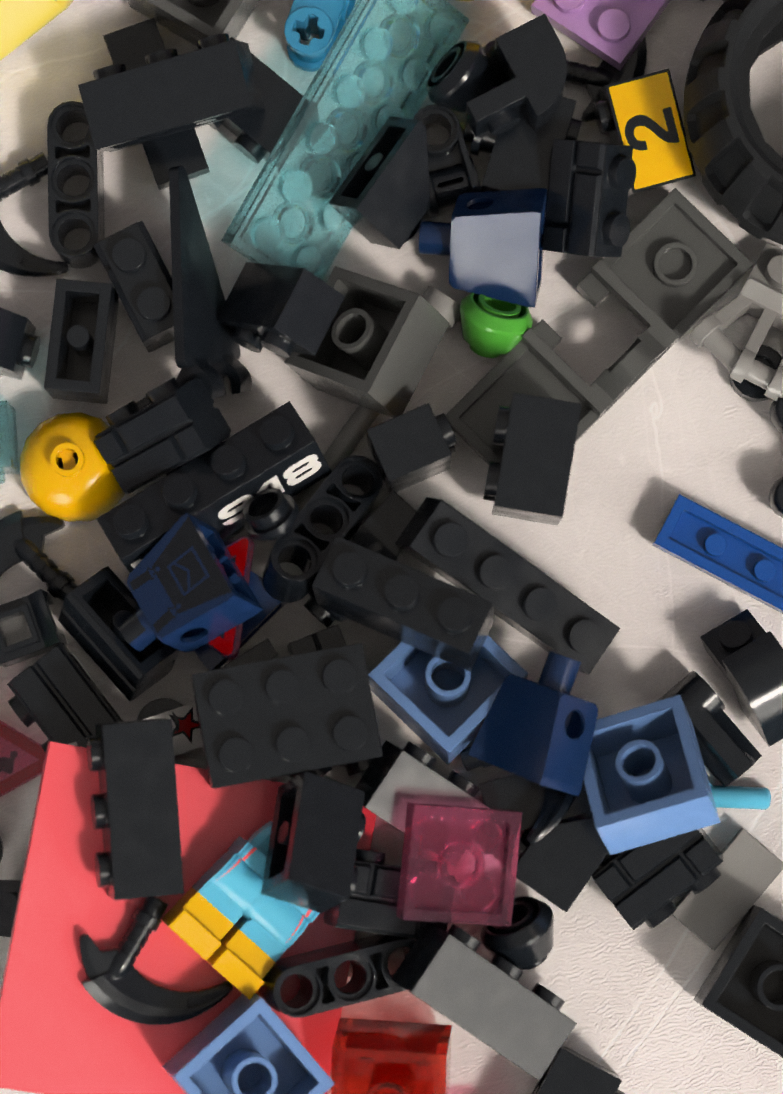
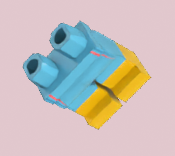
(231, 919)

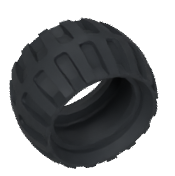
(718, 119)

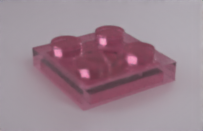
(459, 864)

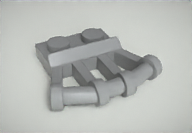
(762, 299)

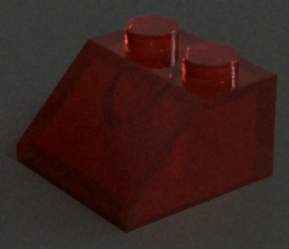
(390, 1057)

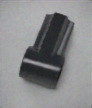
(721, 743)

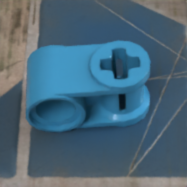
(318, 18)

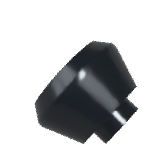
(461, 76)
(528, 937)

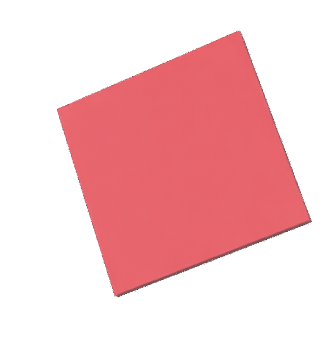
(49, 1024)

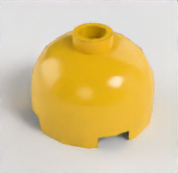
(54, 478)

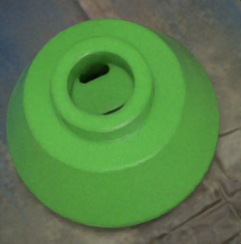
(492, 324)

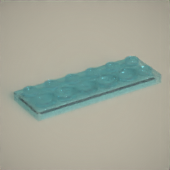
(368, 75)

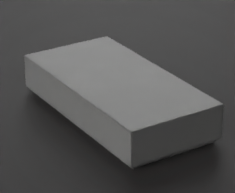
(743, 879)

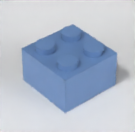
(439, 698)
(647, 776)
(247, 1053)

